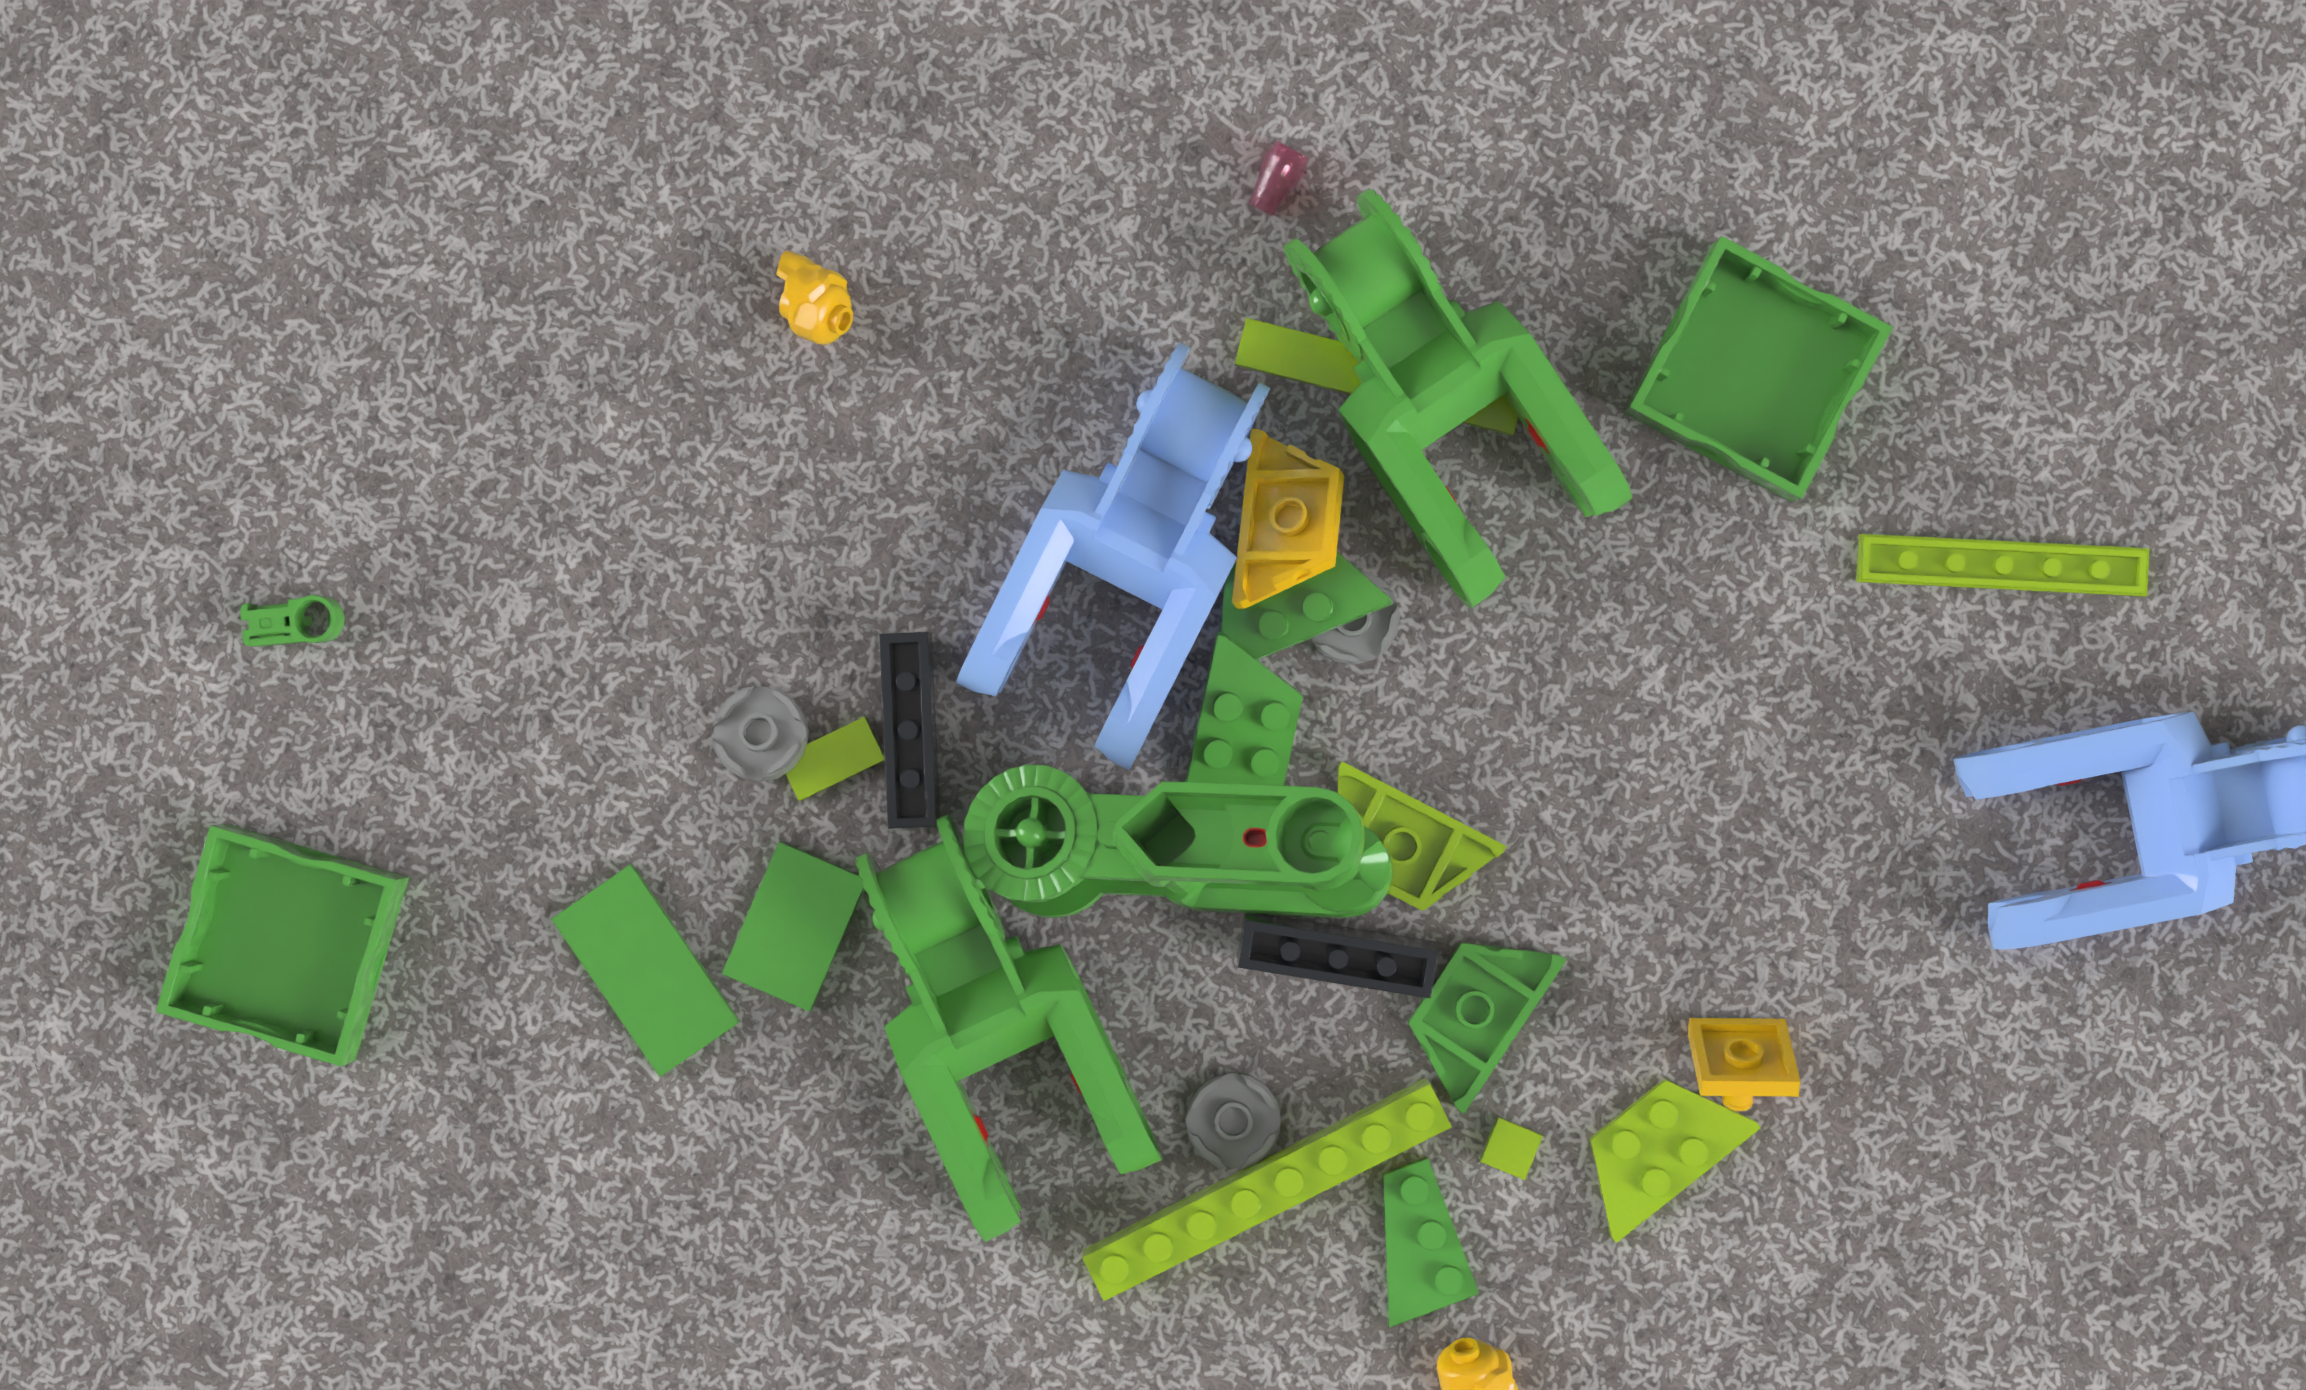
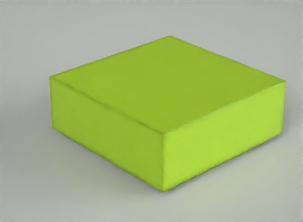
(1511, 1148)

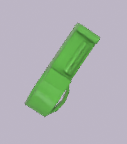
(286, 622)

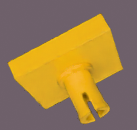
(1743, 1059)

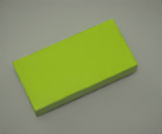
(835, 758)

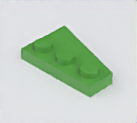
(1422, 1247)

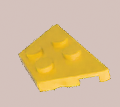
(1285, 520)

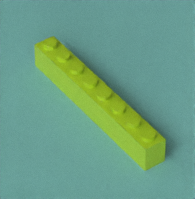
(1265, 1189)

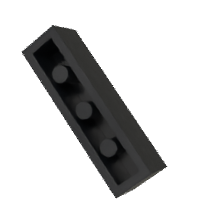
(909, 729)
(1338, 954)

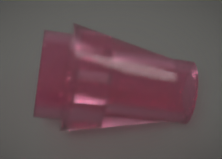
(1277, 177)

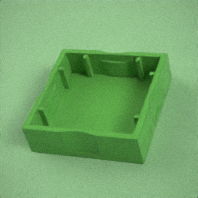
(1757, 369)
(282, 944)

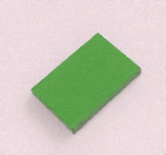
(794, 926)

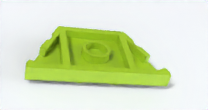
(1425, 845)
(1660, 1150)

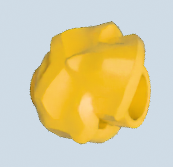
(813, 299)
(1474, 1366)

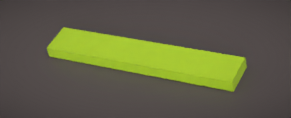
(1330, 366)
(2002, 565)

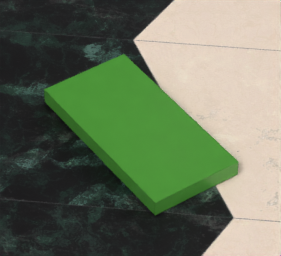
(645, 970)

